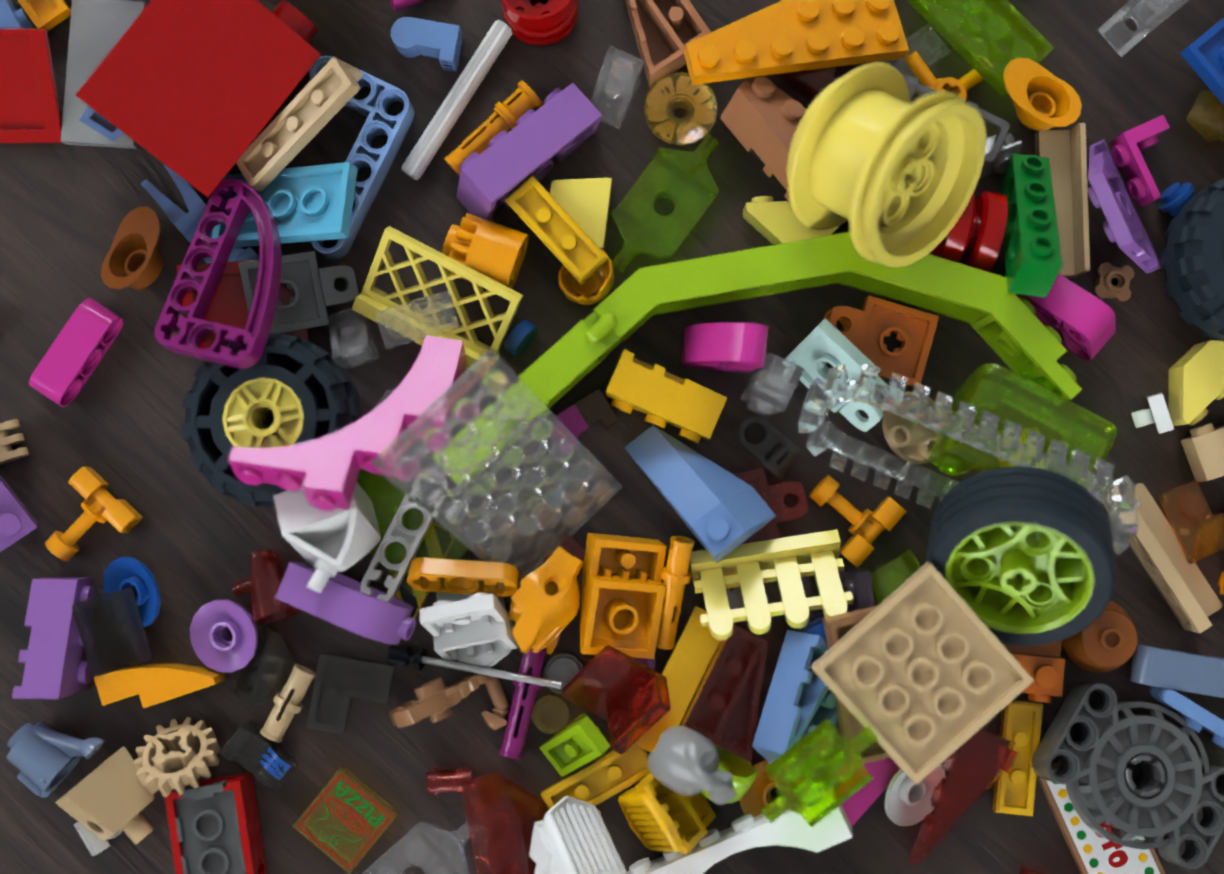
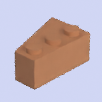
(662, 33)

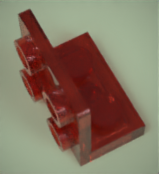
(622, 693)

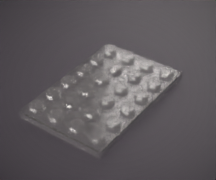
(498, 468)

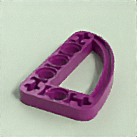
(205, 283)

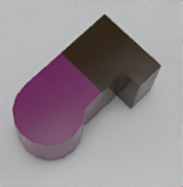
(588, 413)

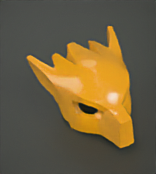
(546, 602)

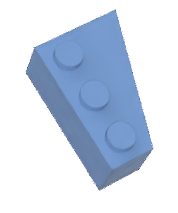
(796, 697)

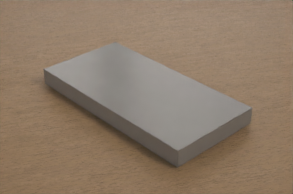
(92, 35)

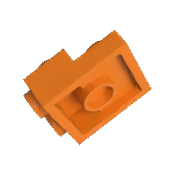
(1044, 666)

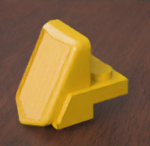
(665, 818)

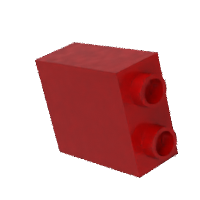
(201, 80)

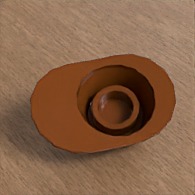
(135, 252)

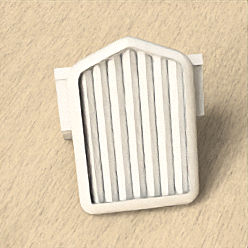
(469, 628)
(574, 841)

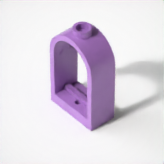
(347, 606)

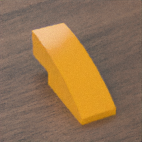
(154, 682)

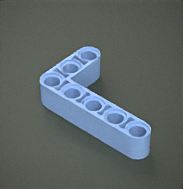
(362, 154)

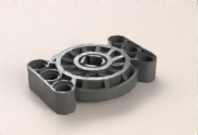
(1101, 789)

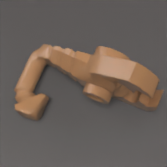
(436, 700)

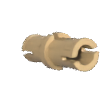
(276, 724)

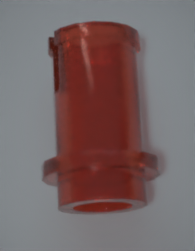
(446, 780)

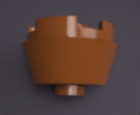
(1105, 643)

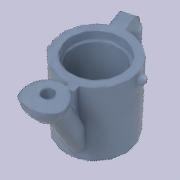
(47, 756)

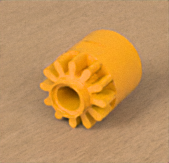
(487, 248)

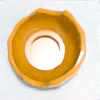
(592, 290)

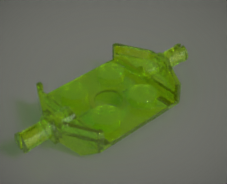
(672, 175)

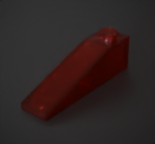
(970, 776)

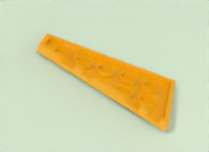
(798, 38)

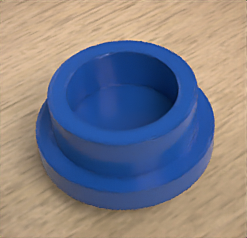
(1175, 197)

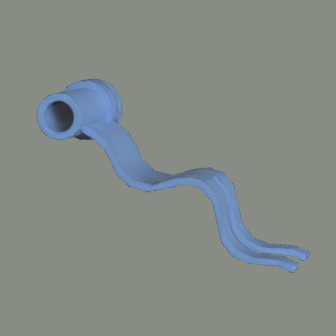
(188, 222)

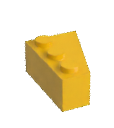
(664, 398)

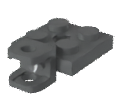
(312, 291)

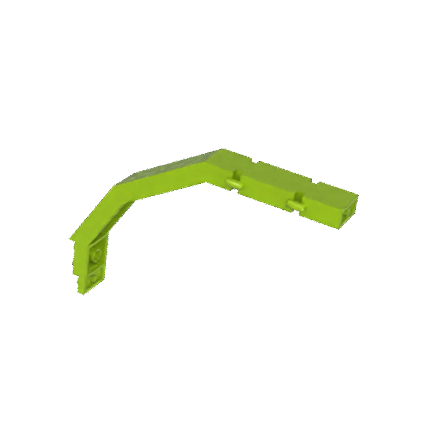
(928, 284)

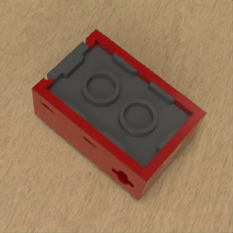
(216, 827)

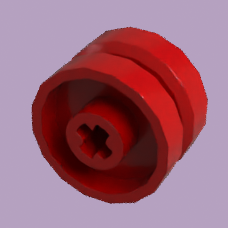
(977, 233)

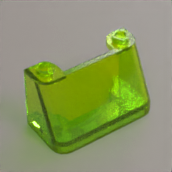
(1028, 405)

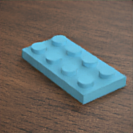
(306, 204)

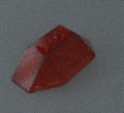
(501, 823)

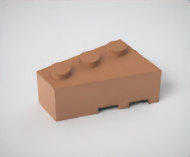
(765, 122)

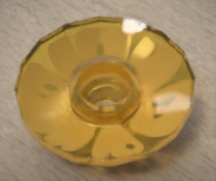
(674, 92)

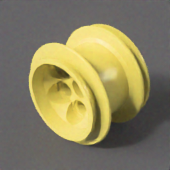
(885, 164)

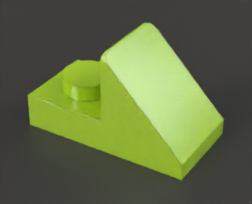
(575, 745)

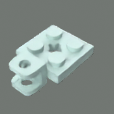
(831, 346)

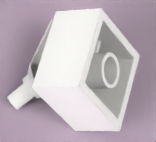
(328, 538)

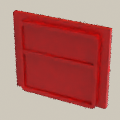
(28, 88)

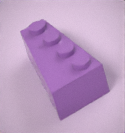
(526, 150)

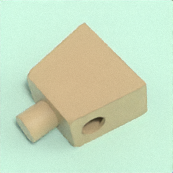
(110, 799)

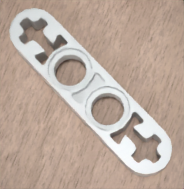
(396, 533)

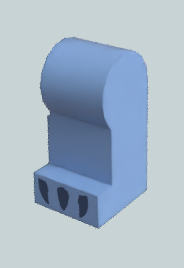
(428, 38)

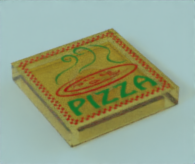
(345, 819)

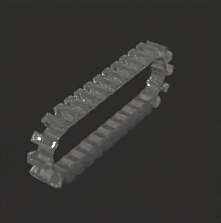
(822, 396)

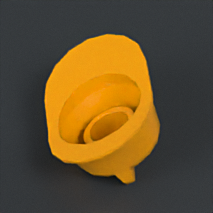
(1039, 96)

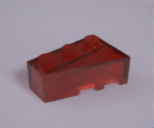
(730, 693)

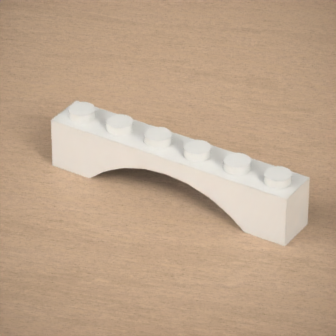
(749, 833)

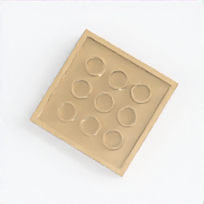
(922, 673)

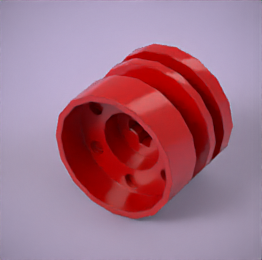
(540, 23)

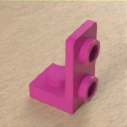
(1127, 154)

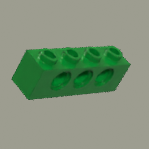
(1031, 226)

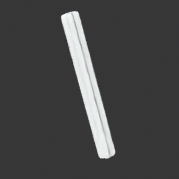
(457, 100)

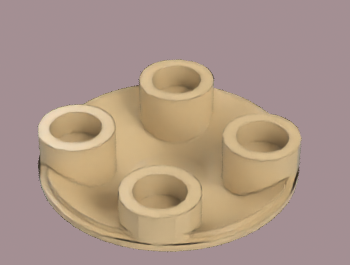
(908, 438)

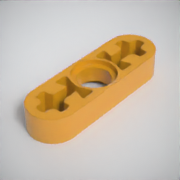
(462, 576)

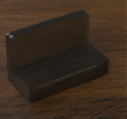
(111, 631)

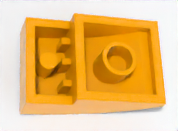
(621, 594)

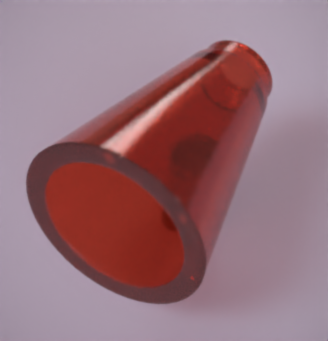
(264, 584)

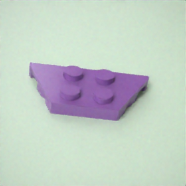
(1122, 218)

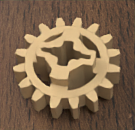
(176, 756)

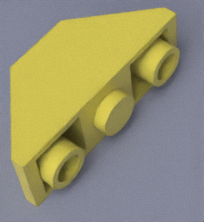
(778, 222)
(1196, 382)

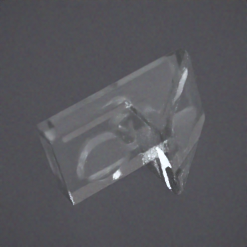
(616, 86)
(351, 339)

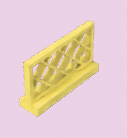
(375, 300)

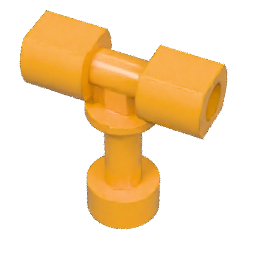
(97, 506)
(865, 525)

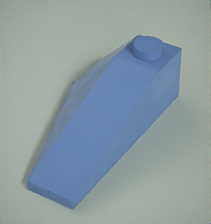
(706, 497)

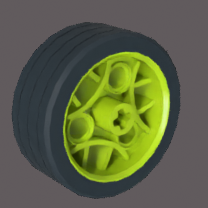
(1000, 549)

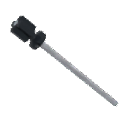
(402, 656)

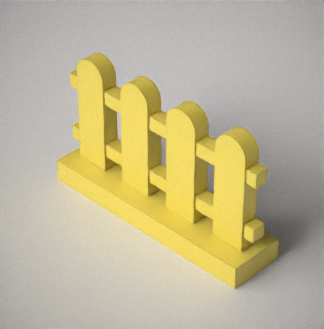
(765, 562)

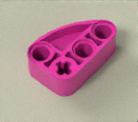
(1077, 316)
(724, 346)

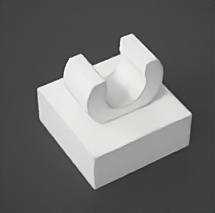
(1156, 413)
(92, 842)

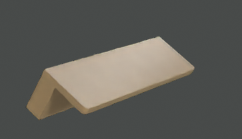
(299, 123)
(1070, 189)
(1164, 561)

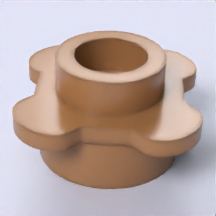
(1106, 289)

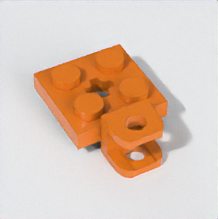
(877, 320)

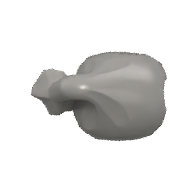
(689, 765)

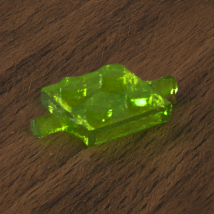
(818, 773)

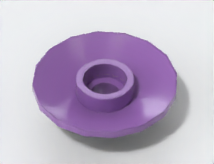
(211, 637)

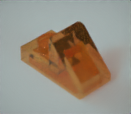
(1193, 523)

